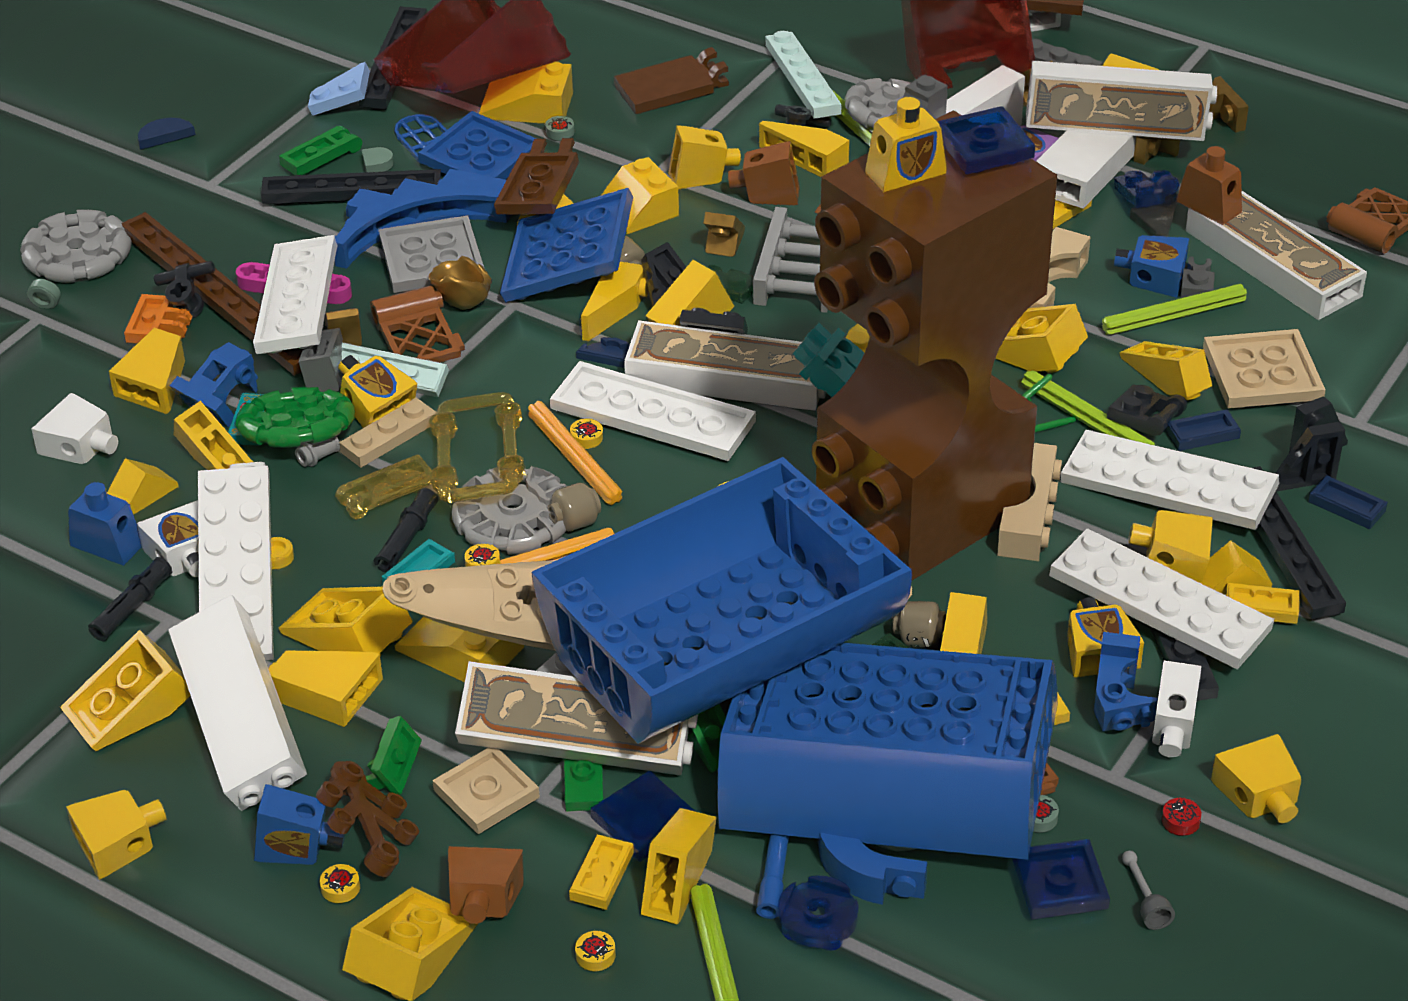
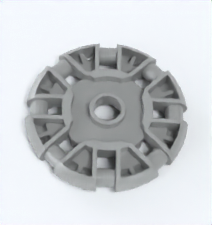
(873, 99)
(99, 243)
(511, 527)

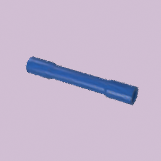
(771, 884)

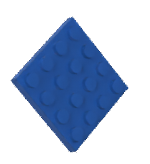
(567, 245)

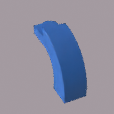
(871, 873)

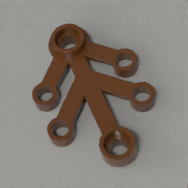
(349, 780)

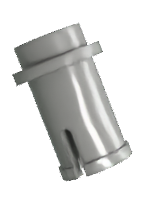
(309, 453)

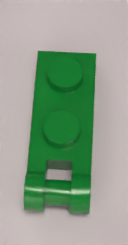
(320, 150)

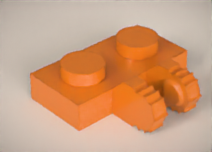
(158, 313)

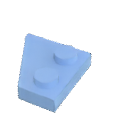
(340, 91)

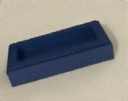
(1203, 430)
(1348, 502)

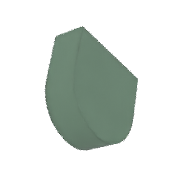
(377, 159)

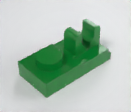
(394, 756)

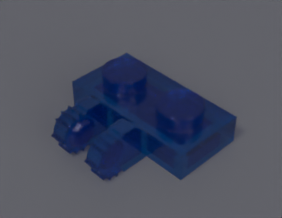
(1146, 191)

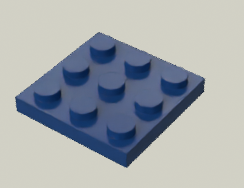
(477, 147)

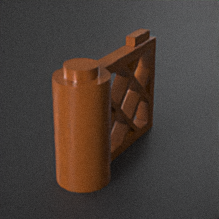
(1372, 228)
(408, 313)

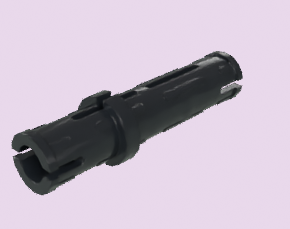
(411, 522)
(140, 588)

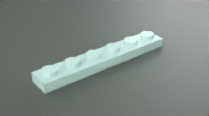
(803, 74)

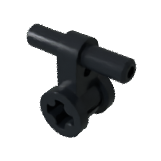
(801, 116)
(181, 285)

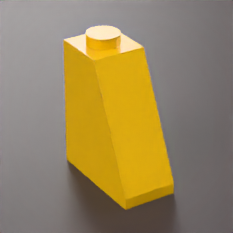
(692, 289)
(148, 371)
(965, 624)
(326, 682)
(676, 864)

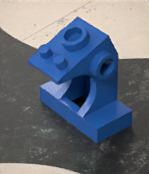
(235, 367)
(1114, 676)

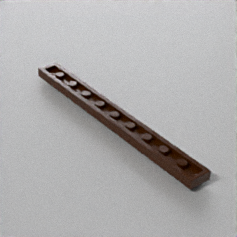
(213, 288)

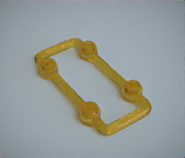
(510, 467)

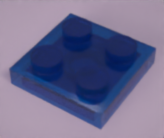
(985, 140)
(638, 812)
(1062, 879)

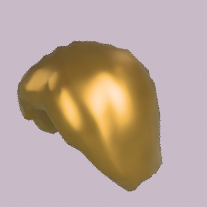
(461, 282)

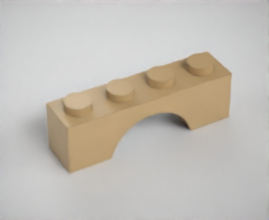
(1067, 260)
(1023, 525)

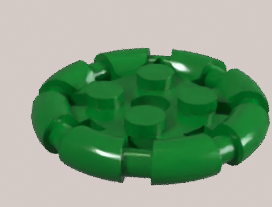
(295, 417)

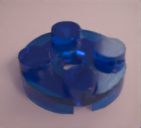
(813, 930)

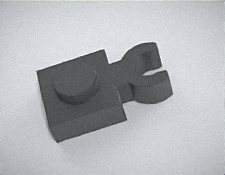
(1197, 278)

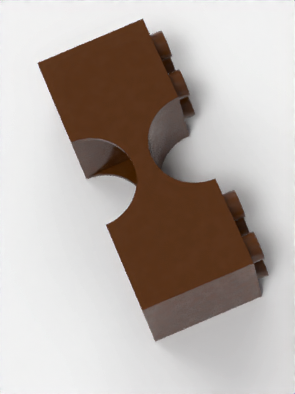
(938, 276)

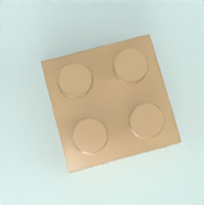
(486, 789)

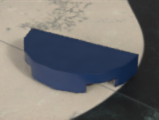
(164, 131)
(607, 351)

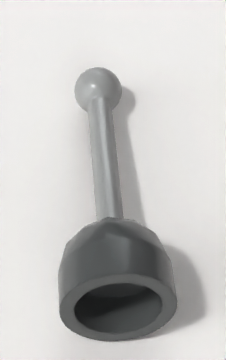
(1155, 908)

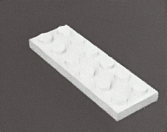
(295, 295)
(653, 410)
(1170, 479)
(237, 544)
(1162, 598)

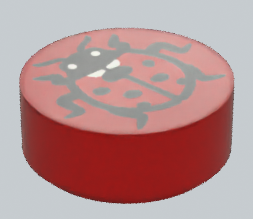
(1181, 816)

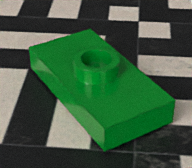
(582, 784)

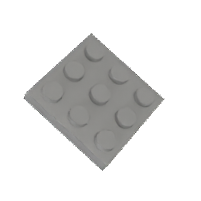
(417, 248)

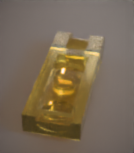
(383, 486)

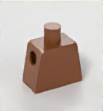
(768, 175)
(1212, 187)
(484, 881)

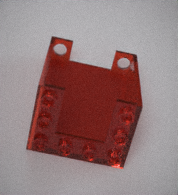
(962, 31)
(471, 45)

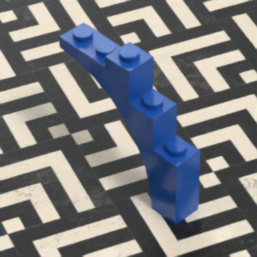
(412, 203)

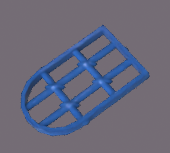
(412, 133)

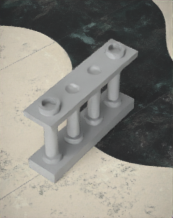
(771, 263)

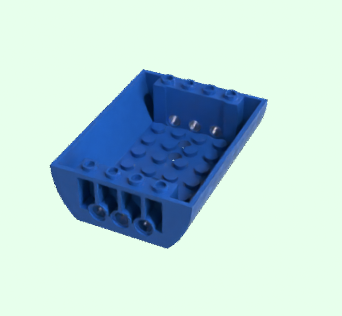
(700, 581)
(883, 761)

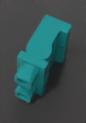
(828, 359)

